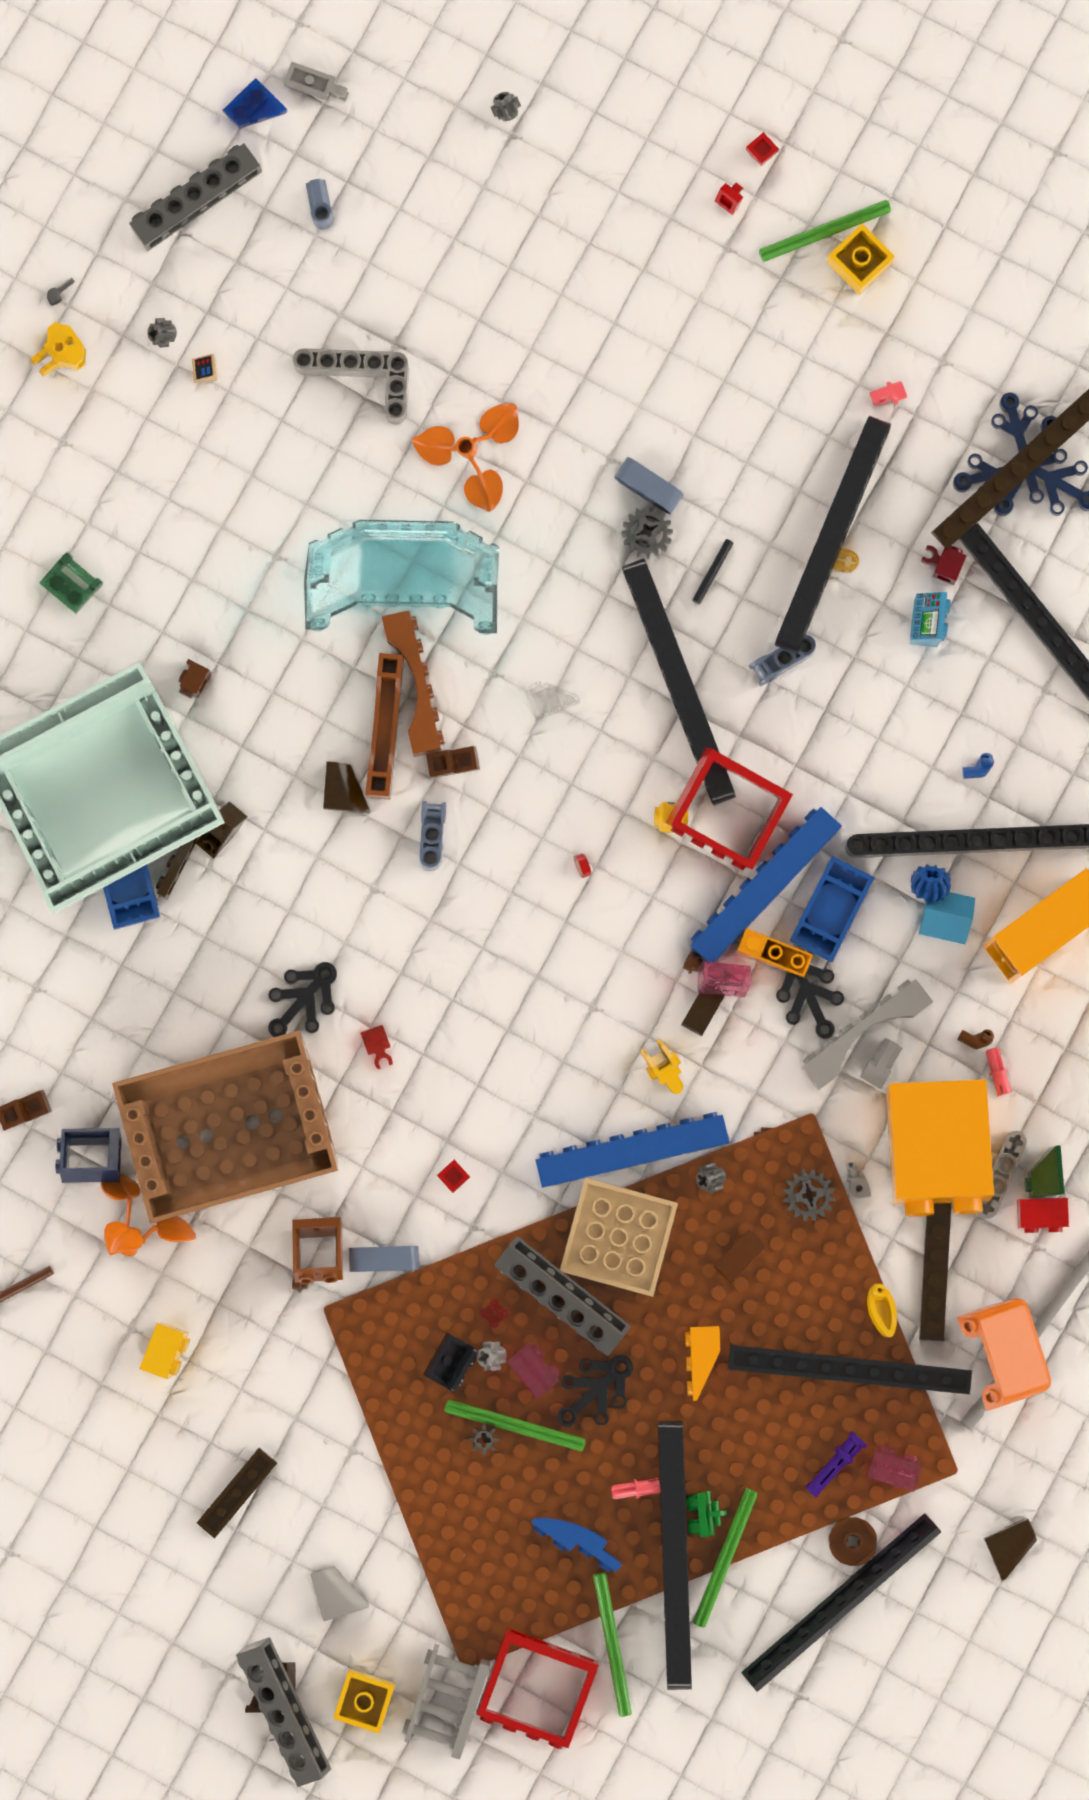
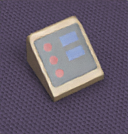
(204, 368)

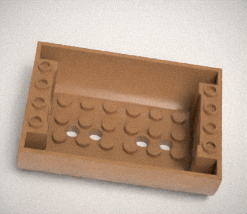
(220, 1096)

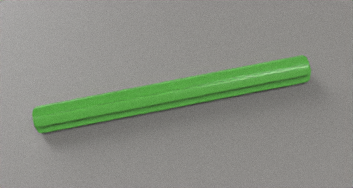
(824, 230)
(515, 1425)
(725, 1557)
(612, 1644)

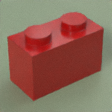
(1042, 1213)

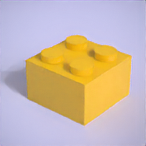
(860, 259)
(165, 1350)
(364, 1700)

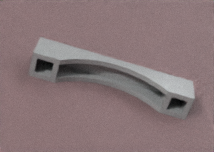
(905, 1004)

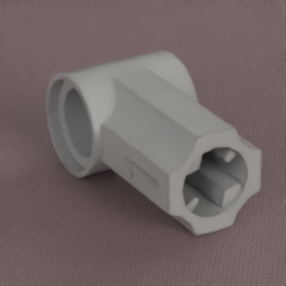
(879, 1067)

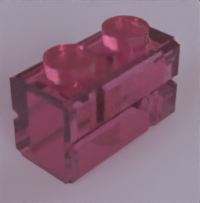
(724, 979)
(533, 1370)
(894, 1469)

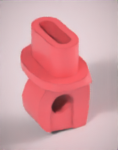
(893, 392)

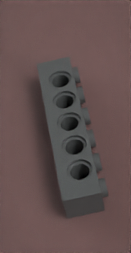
(190, 209)
(559, 1284)
(284, 1699)

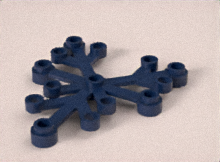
(1052, 479)

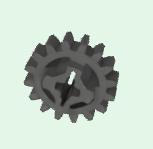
(651, 542)
(793, 1198)

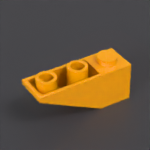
(774, 953)
(704, 1350)

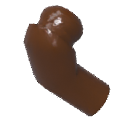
(976, 1041)

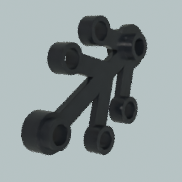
(808, 991)
(305, 996)
(598, 1387)

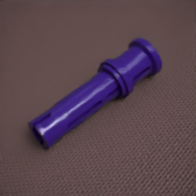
(843, 1456)

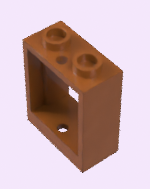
(317, 1228)

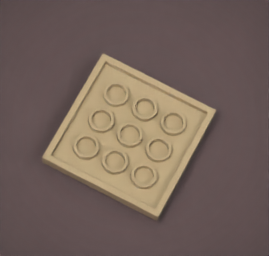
(618, 1237)

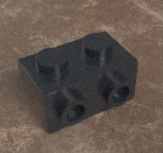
(451, 1362)

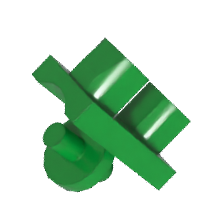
(708, 1513)

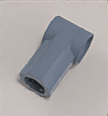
(319, 202)

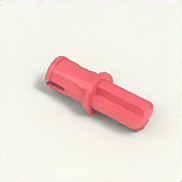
(998, 1071)
(636, 1488)

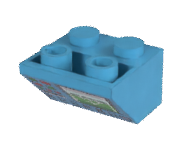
(928, 619)

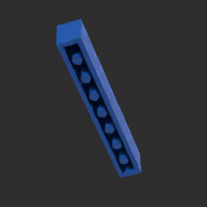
(765, 886)
(633, 1150)

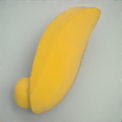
(882, 1310)

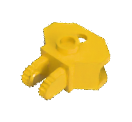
(62, 354)
(664, 1068)

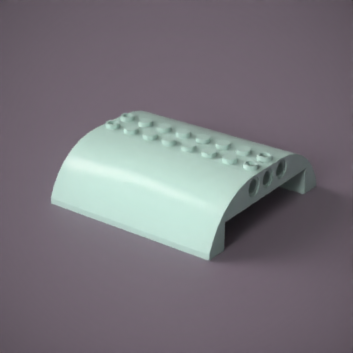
(101, 788)

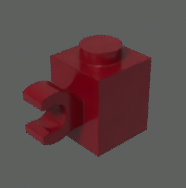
(947, 565)

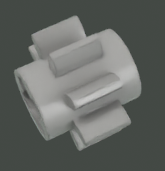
(491, 1356)

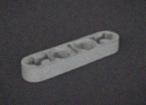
(1005, 1176)

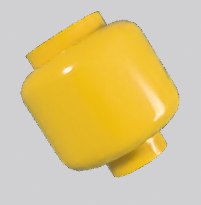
(662, 814)

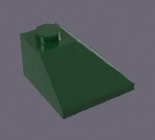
(1046, 1175)

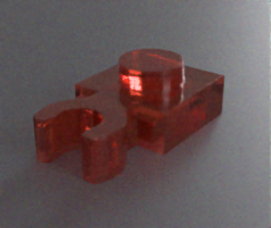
(376, 1043)

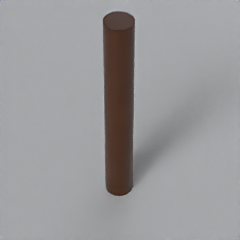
(26, 1283)

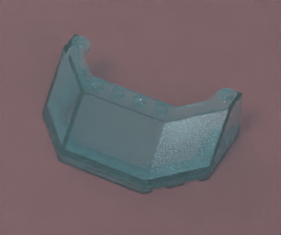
(402, 566)

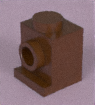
(193, 679)

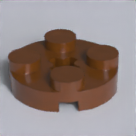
(866, 1544)

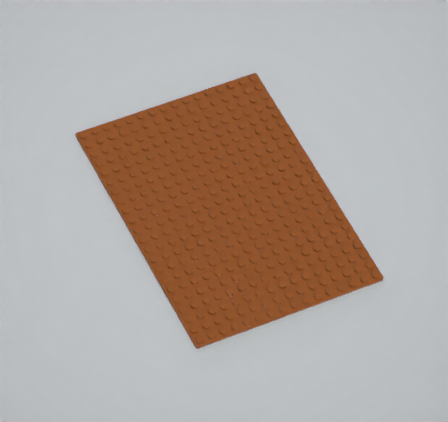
(743, 1432)

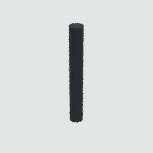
(712, 572)

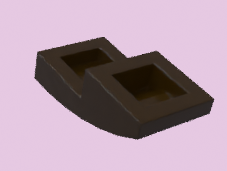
(702, 1012)

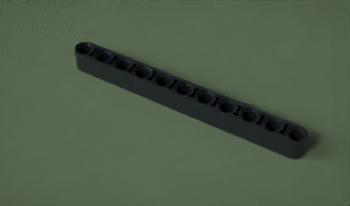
(832, 534)
(676, 676)
(964, 845)
(674, 1555)

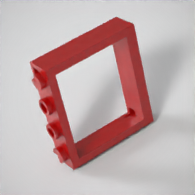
(690, 790)
(548, 1650)

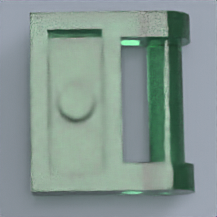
(65, 588)

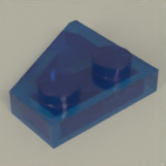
(253, 106)

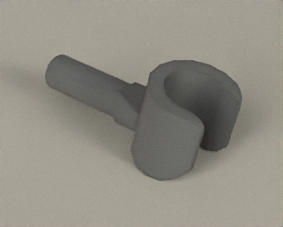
(53, 294)

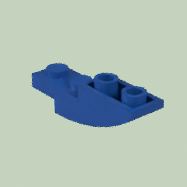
(567, 1534)

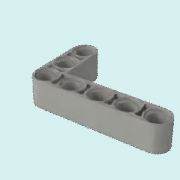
(362, 370)

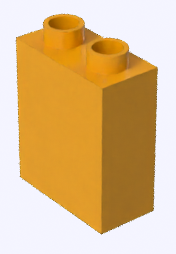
(1042, 929)
(939, 1145)

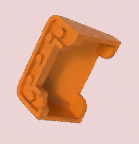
(1011, 1351)

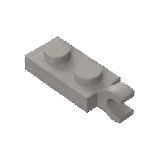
(314, 82)

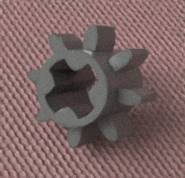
(505, 106)
(162, 332)
(710, 1178)
(479, 1444)

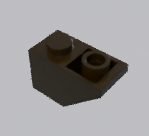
(218, 838)

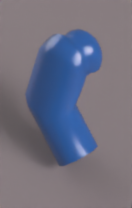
(981, 768)

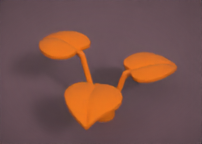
(437, 443)
(126, 1239)

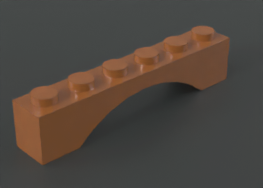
(401, 636)
(385, 726)

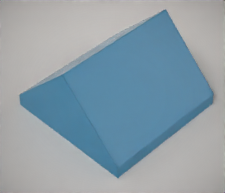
(948, 918)

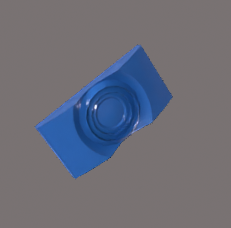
(132, 899)
(831, 909)

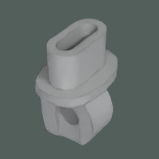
(856, 1177)

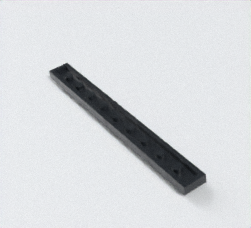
(1028, 606)
(849, 1369)
(841, 1602)

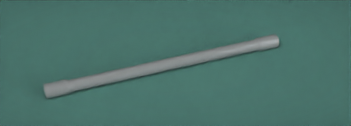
(977, 1410)

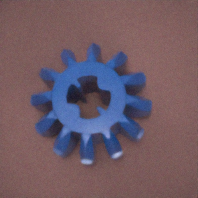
(930, 883)

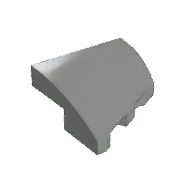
(336, 1594)

